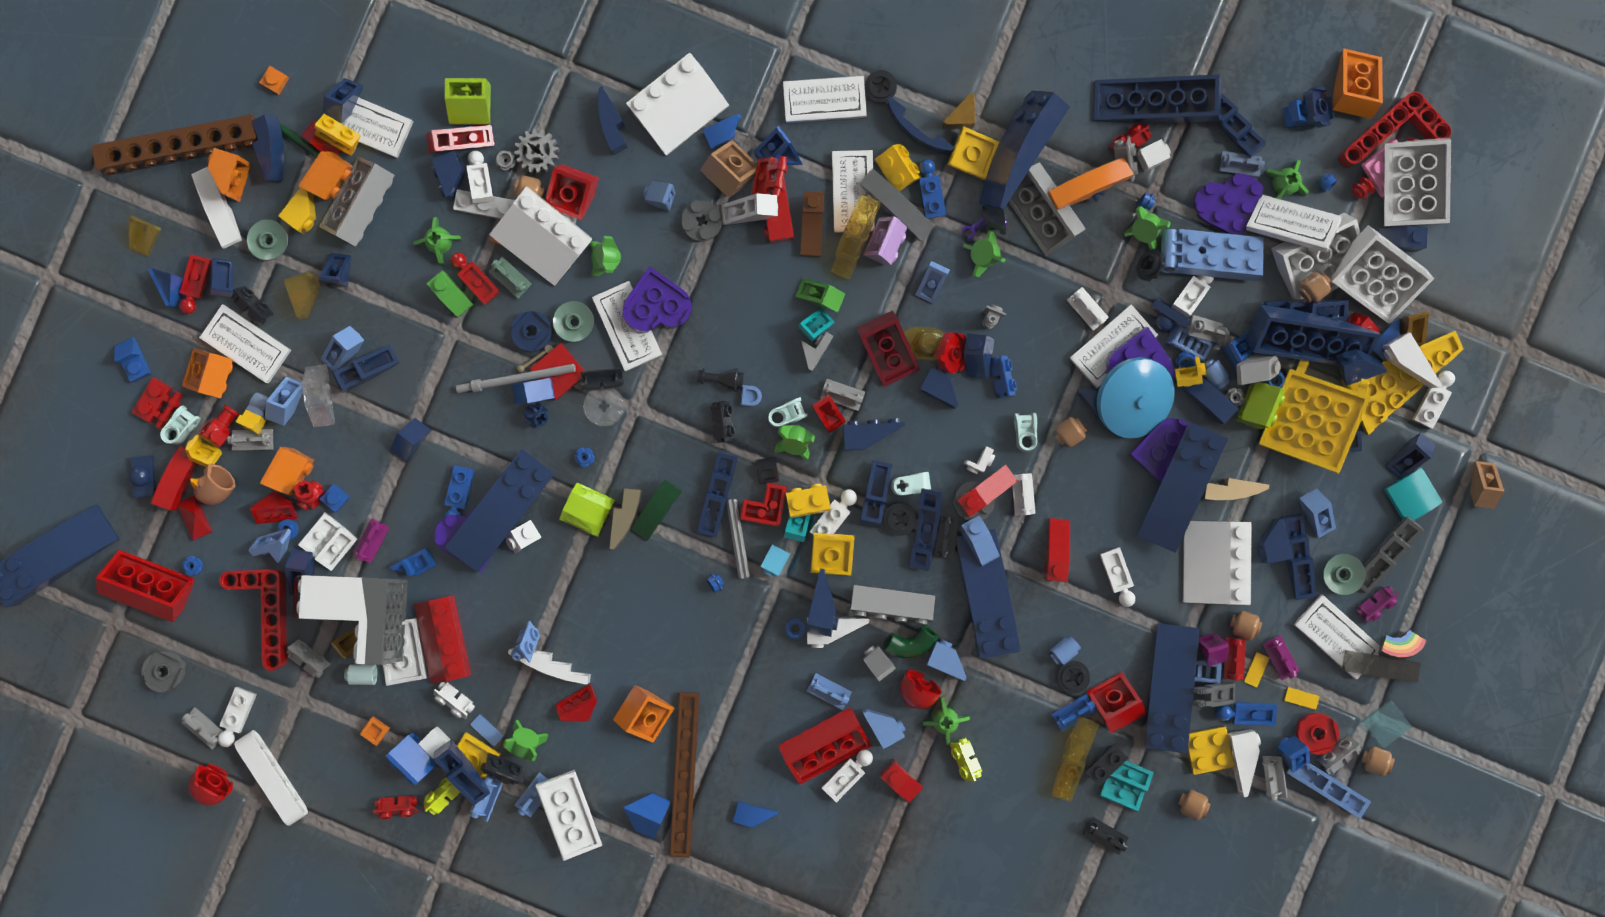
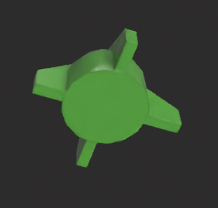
(1287, 181)
(1147, 227)
(437, 240)
(985, 253)
(604, 256)
(794, 440)
(945, 720)
(524, 742)

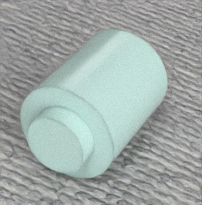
(361, 674)

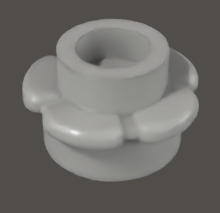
(505, 155)
(1238, 393)

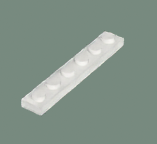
(492, 209)

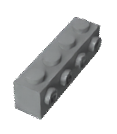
(893, 604)

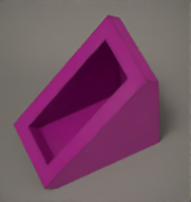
(1213, 649)

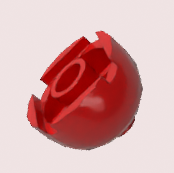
(917, 691)
(209, 785)

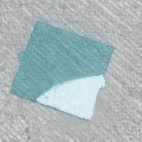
(1387, 724)

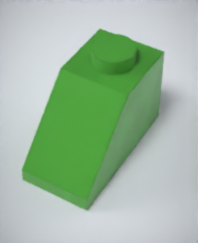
(450, 293)
(820, 294)

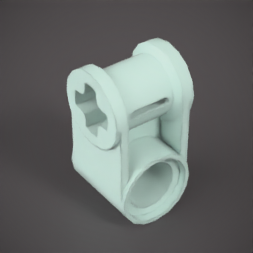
(789, 413)
(183, 423)
(1026, 429)
(913, 484)

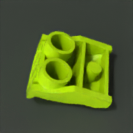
(587, 509)

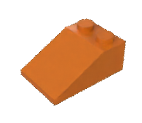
(1358, 84)

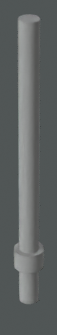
(478, 385)

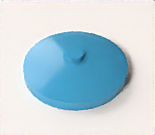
(1135, 397)

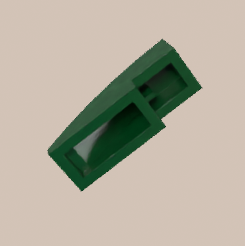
(656, 509)

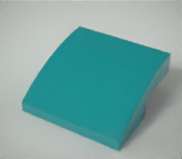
(1413, 495)
(1127, 786)

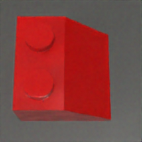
(571, 191)
(1116, 702)

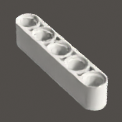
(271, 777)

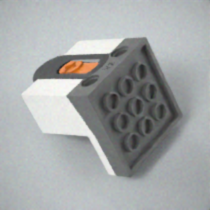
(372, 601)

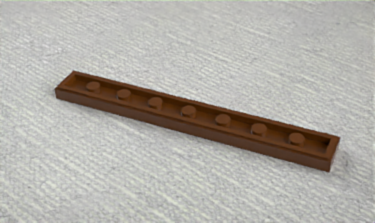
(684, 774)

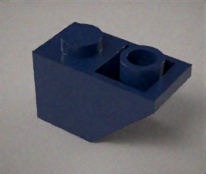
(450, 173)

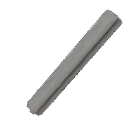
(737, 538)

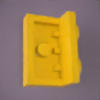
(337, 134)
(898, 167)
(808, 501)

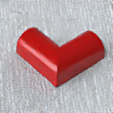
(768, 512)

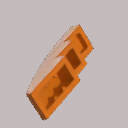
(1090, 183)

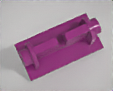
(371, 541)
(1372, 610)
(1281, 658)

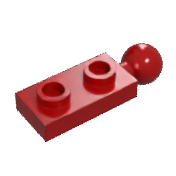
(474, 278)
(194, 282)

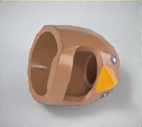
(214, 486)

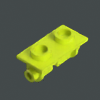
(968, 768)
(436, 801)

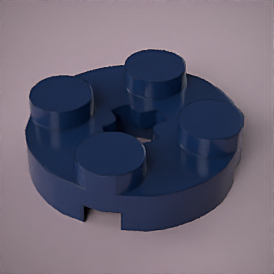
(1318, 107)
(531, 319)

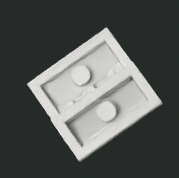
(328, 541)

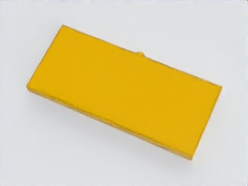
(1256, 669)
(1301, 698)

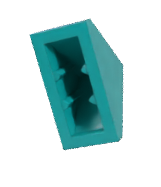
(815, 325)

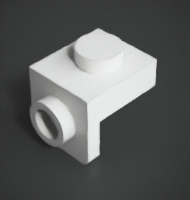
(986, 459)
(522, 536)

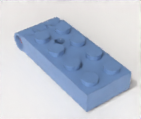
(1222, 255)

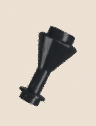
(731, 379)

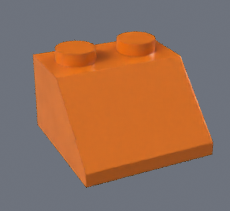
(229, 173)
(326, 175)
(207, 373)
(287, 470)
(643, 714)

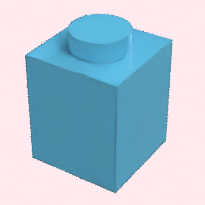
(774, 561)

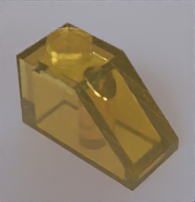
(302, 293)

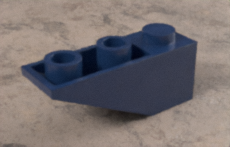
(864, 435)

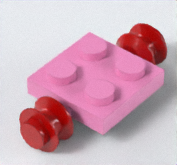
(1375, 171)

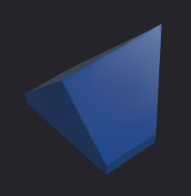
(777, 145)
(168, 286)
(1237, 351)
(647, 814)

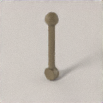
(521, 368)

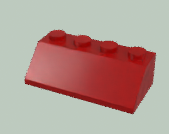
(144, 585)
(442, 639)
(824, 746)

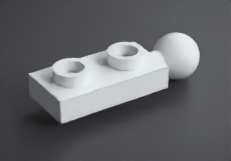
(479, 178)
(1192, 295)
(1434, 401)
(831, 520)
(1118, 575)
(235, 715)
(847, 775)

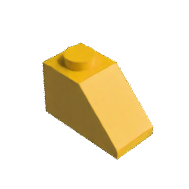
(300, 211)

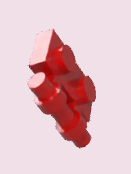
(765, 173)
(153, 400)

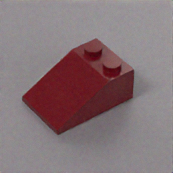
(888, 348)

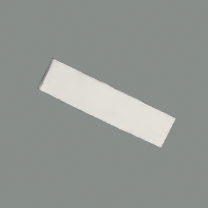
(216, 208)
(543, 662)

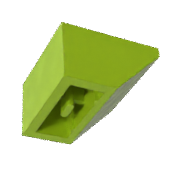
(468, 101)
(1260, 405)

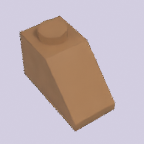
(1486, 485)

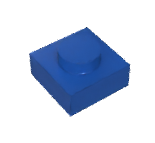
(335, 498)

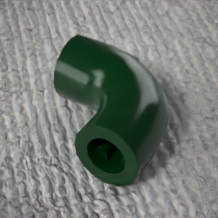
(913, 646)

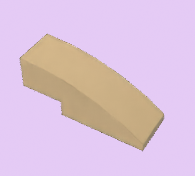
(1232, 489)

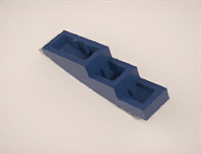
(1239, 129)
(1329, 308)
(717, 493)
(1301, 566)

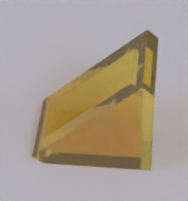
(142, 235)

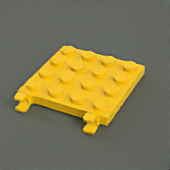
(1316, 420)

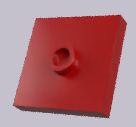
(559, 357)

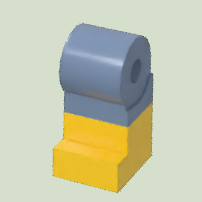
(254, 416)

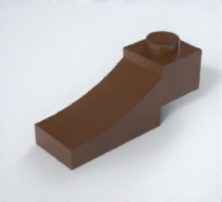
(812, 224)

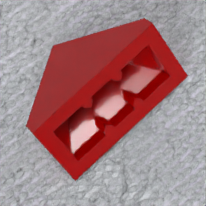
(320, 144)
(828, 413)
(273, 509)
(194, 518)
(578, 705)

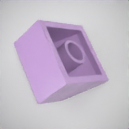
(886, 240)

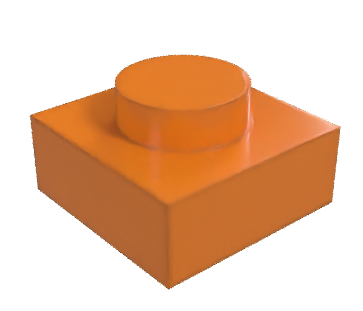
(274, 80)
(375, 731)

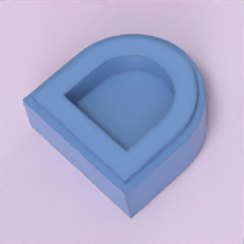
(750, 396)

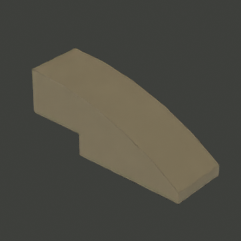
(625, 516)

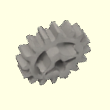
(531, 157)

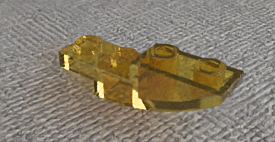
(854, 236)
(1073, 759)

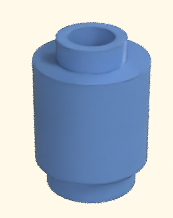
(1216, 373)
(1065, 650)

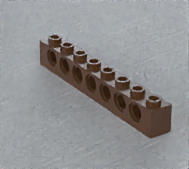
(105, 153)

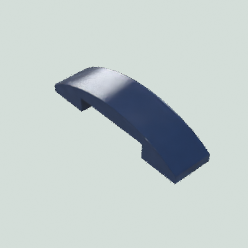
(937, 145)
(927, 529)

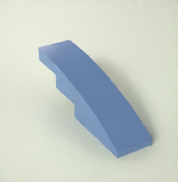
(1332, 789)

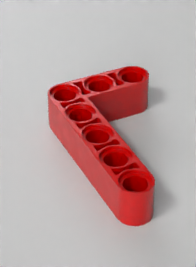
(1390, 124)
(263, 582)

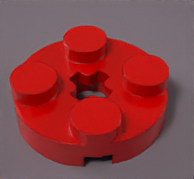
(951, 344)
(1324, 723)

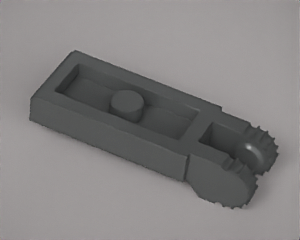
(1215, 695)

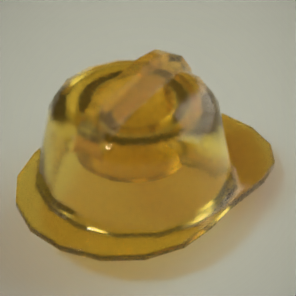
(924, 341)

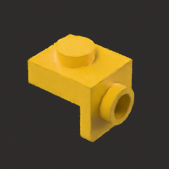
(1190, 375)
(202, 452)

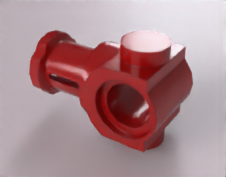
(217, 429)
(308, 494)

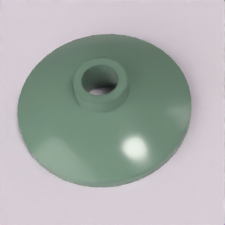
(258, 237)
(564, 316)
(1353, 577)

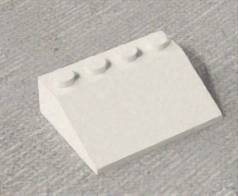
(677, 104)
(1417, 182)
(540, 236)
(1298, 262)
(1380, 275)
(1217, 563)

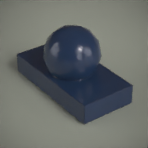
(221, 277)
(1168, 317)
(142, 476)

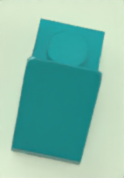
(797, 528)

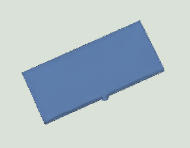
(486, 730)

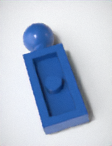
(931, 191)
(459, 489)
(1249, 713)

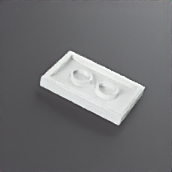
(413, 662)

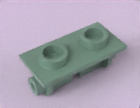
(509, 277)

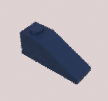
(822, 615)

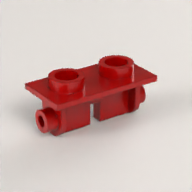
(1137, 133)
(1235, 665)
(388, 808)

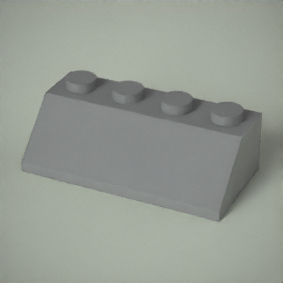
(357, 201)
(1036, 210)

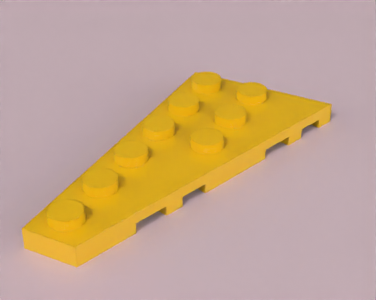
(1395, 386)

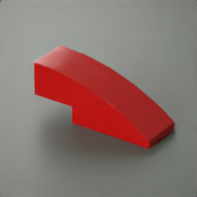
(174, 481)

